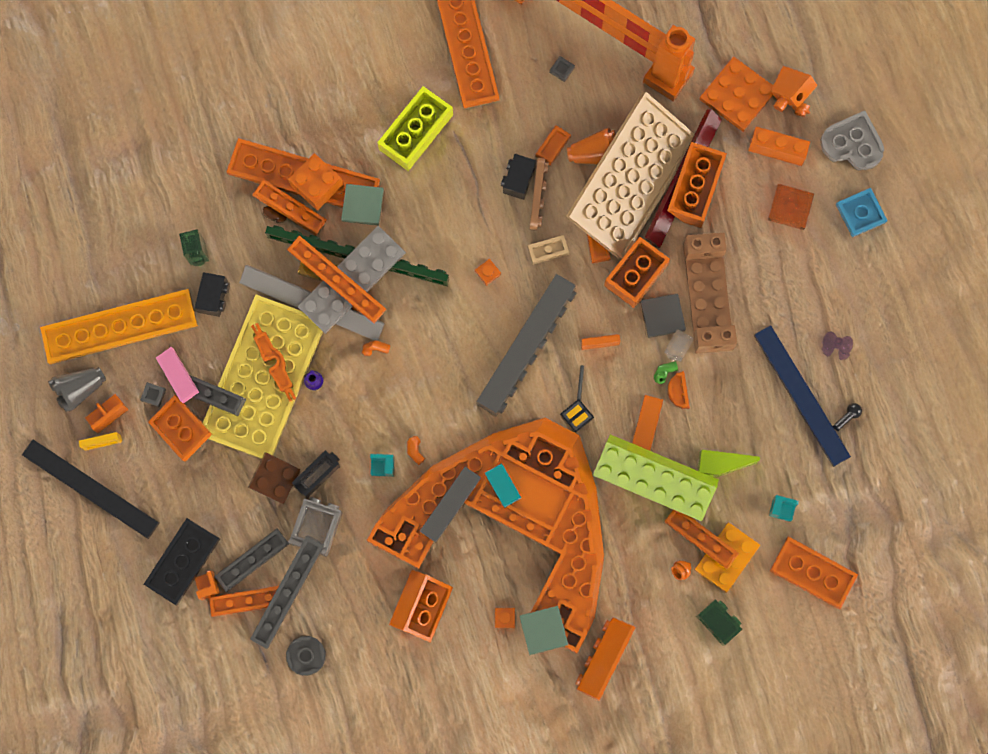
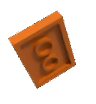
(180, 428)

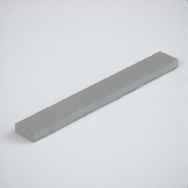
(296, 295)

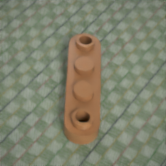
(538, 202)

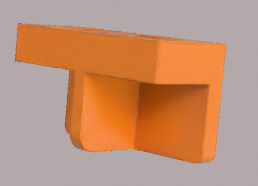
(106, 413)

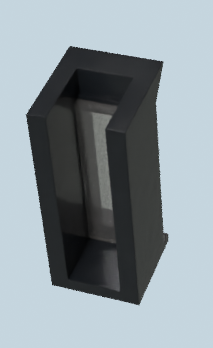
(316, 473)

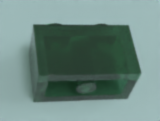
(194, 247)
(719, 622)

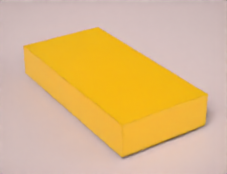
(100, 441)

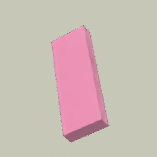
(177, 375)

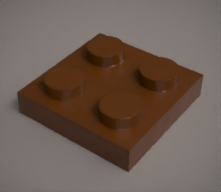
(274, 478)

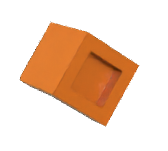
(207, 586)

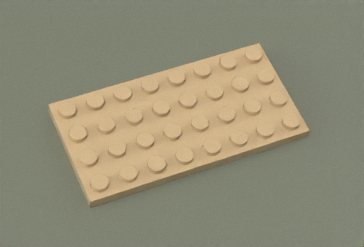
(631, 176)

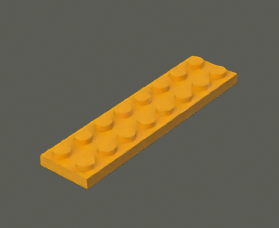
(118, 326)

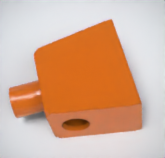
(792, 88)

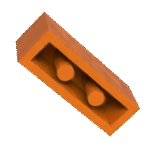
(779, 146)

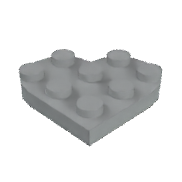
(853, 141)

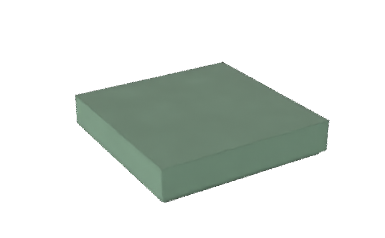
(362, 204)
(543, 630)

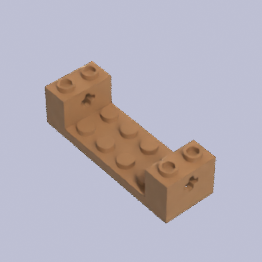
(708, 293)

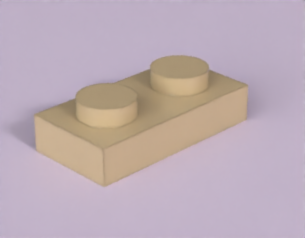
(548, 249)

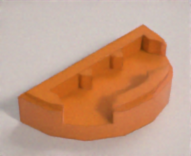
(678, 391)

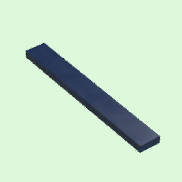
(802, 396)

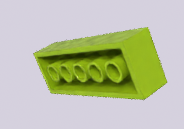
(656, 477)

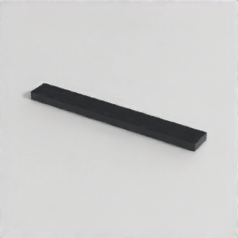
(90, 489)

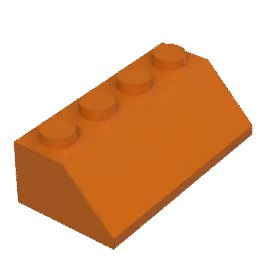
(696, 184)
(605, 658)

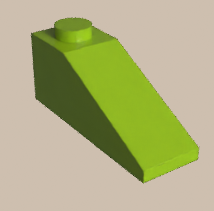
(721, 463)

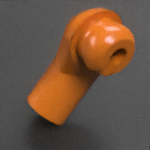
(375, 345)
(412, 449)

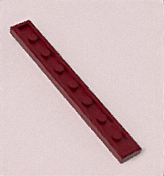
(663, 218)

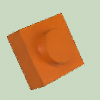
(488, 272)
(504, 617)

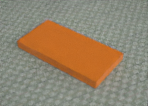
(813, 572)

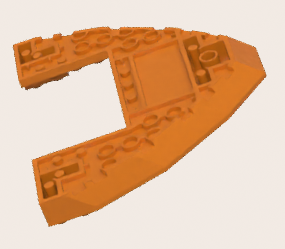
(554, 509)

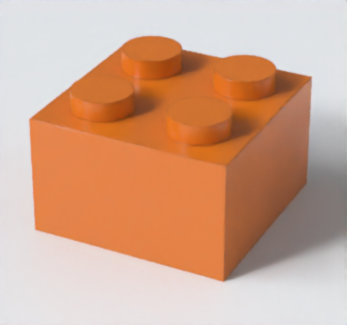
(315, 182)

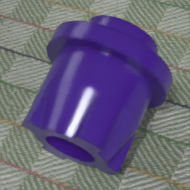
(315, 385)

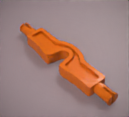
(269, 353)

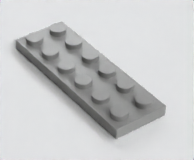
(364, 266)

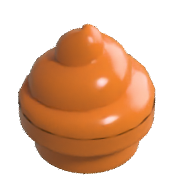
(681, 570)

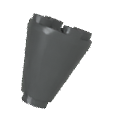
(76, 386)

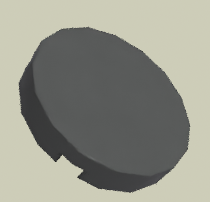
(306, 655)

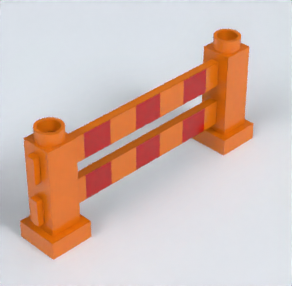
(668, 52)

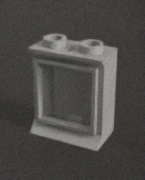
(318, 522)

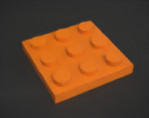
(737, 94)

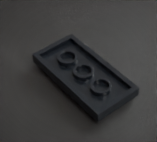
(181, 561)

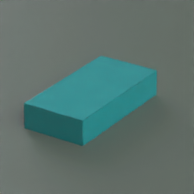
(503, 485)

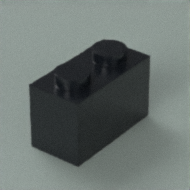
(518, 176)
(212, 294)

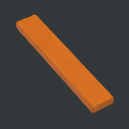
(336, 279)

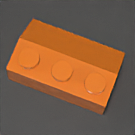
(421, 605)

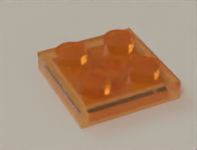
(791, 206)

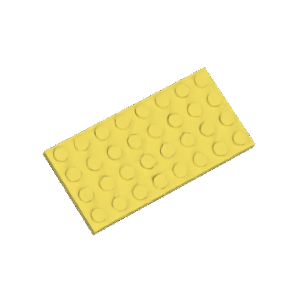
(247, 375)

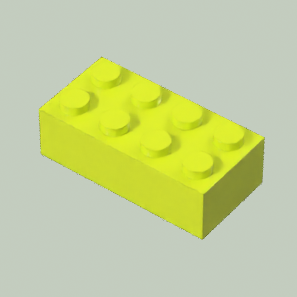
(415, 128)

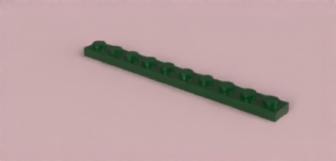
(332, 248)

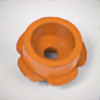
(802, 110)

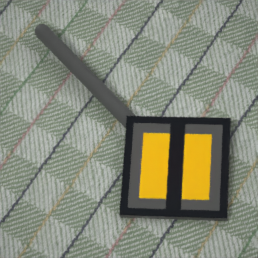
(577, 414)

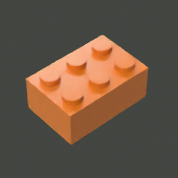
(636, 272)

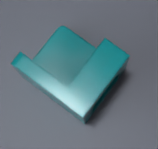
(382, 465)
(783, 508)

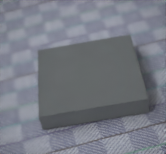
(663, 315)

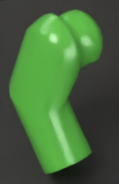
(663, 370)

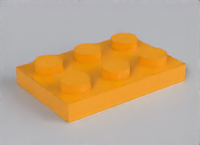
(716, 573)

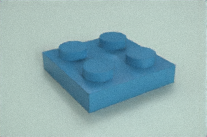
(861, 212)

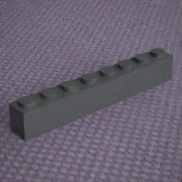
(526, 345)

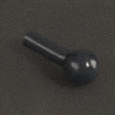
(853, 411)

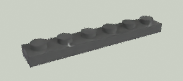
(287, 592)

